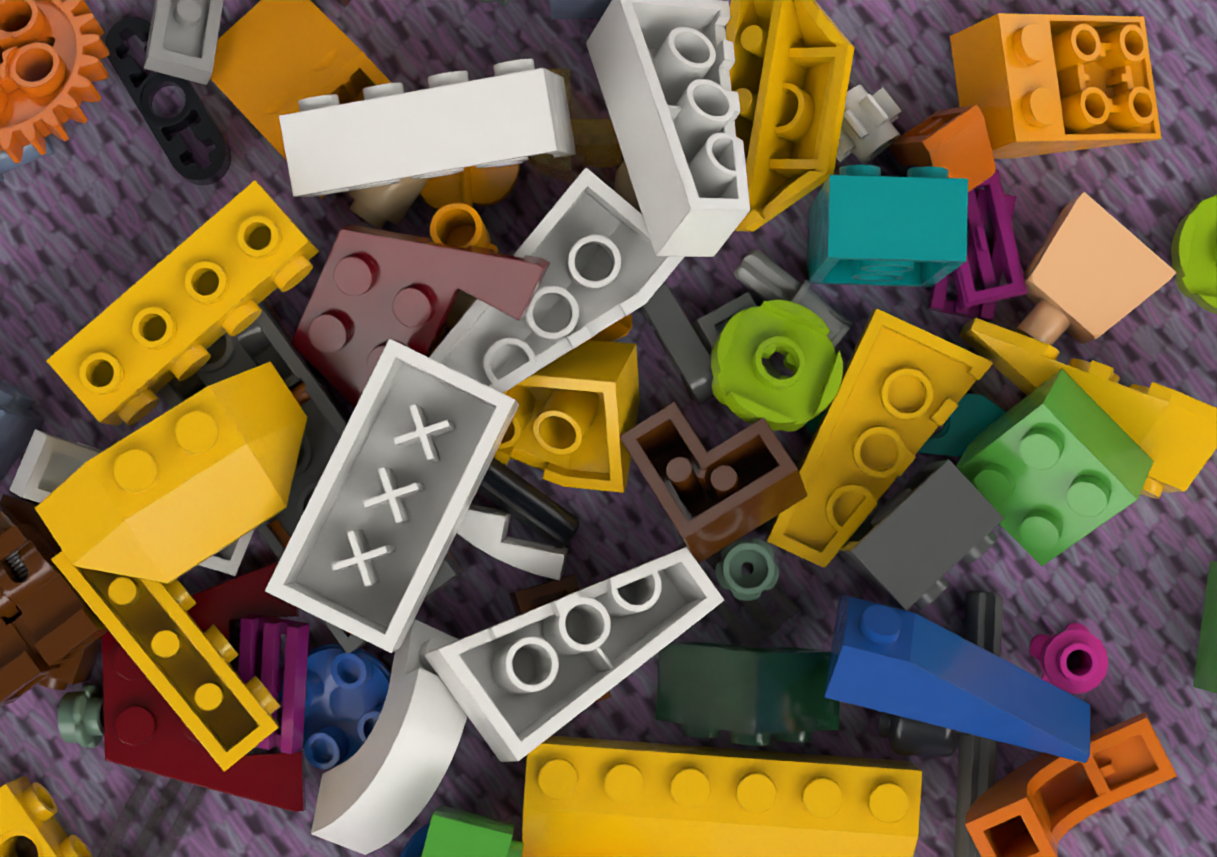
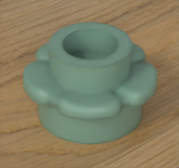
(764, 572)
(82, 717)

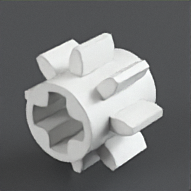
(867, 124)

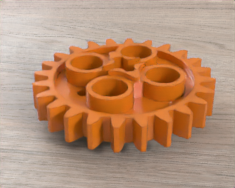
(50, 41)

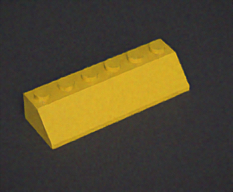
(714, 802)

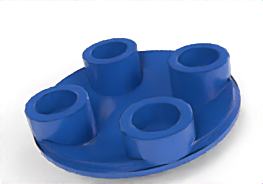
(340, 702)

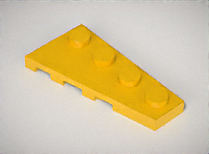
(887, 407)

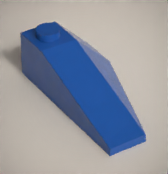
(930, 675)

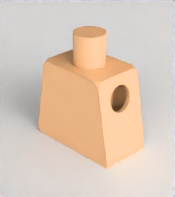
(1088, 275)

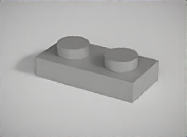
(184, 38)

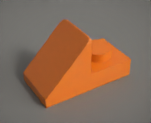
(949, 140)

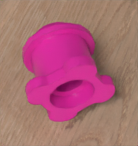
(1053, 654)

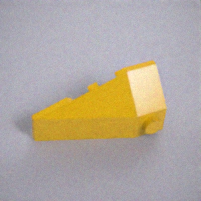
(575, 416)
(1164, 423)

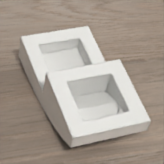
(488, 530)

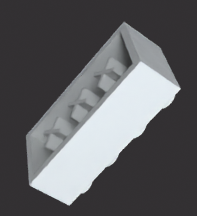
(392, 496)

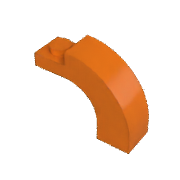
(1051, 794)

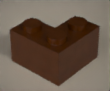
(716, 492)

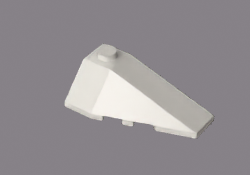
(595, 277)

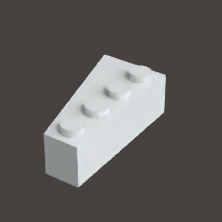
(675, 118)
(427, 130)
(558, 659)

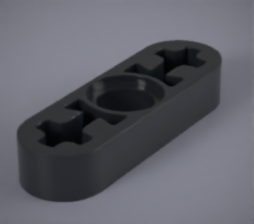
(177, 148)

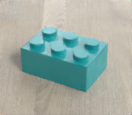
(887, 227)

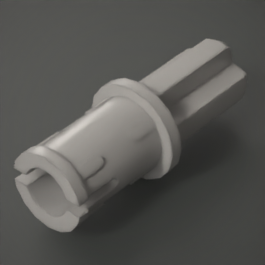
(774, 283)

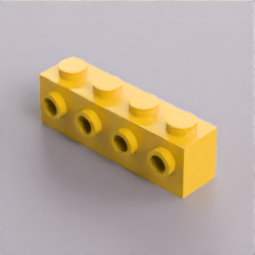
(184, 307)
(180, 659)

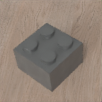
(921, 536)

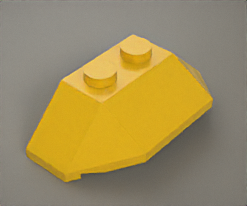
(792, 99)
(183, 481)

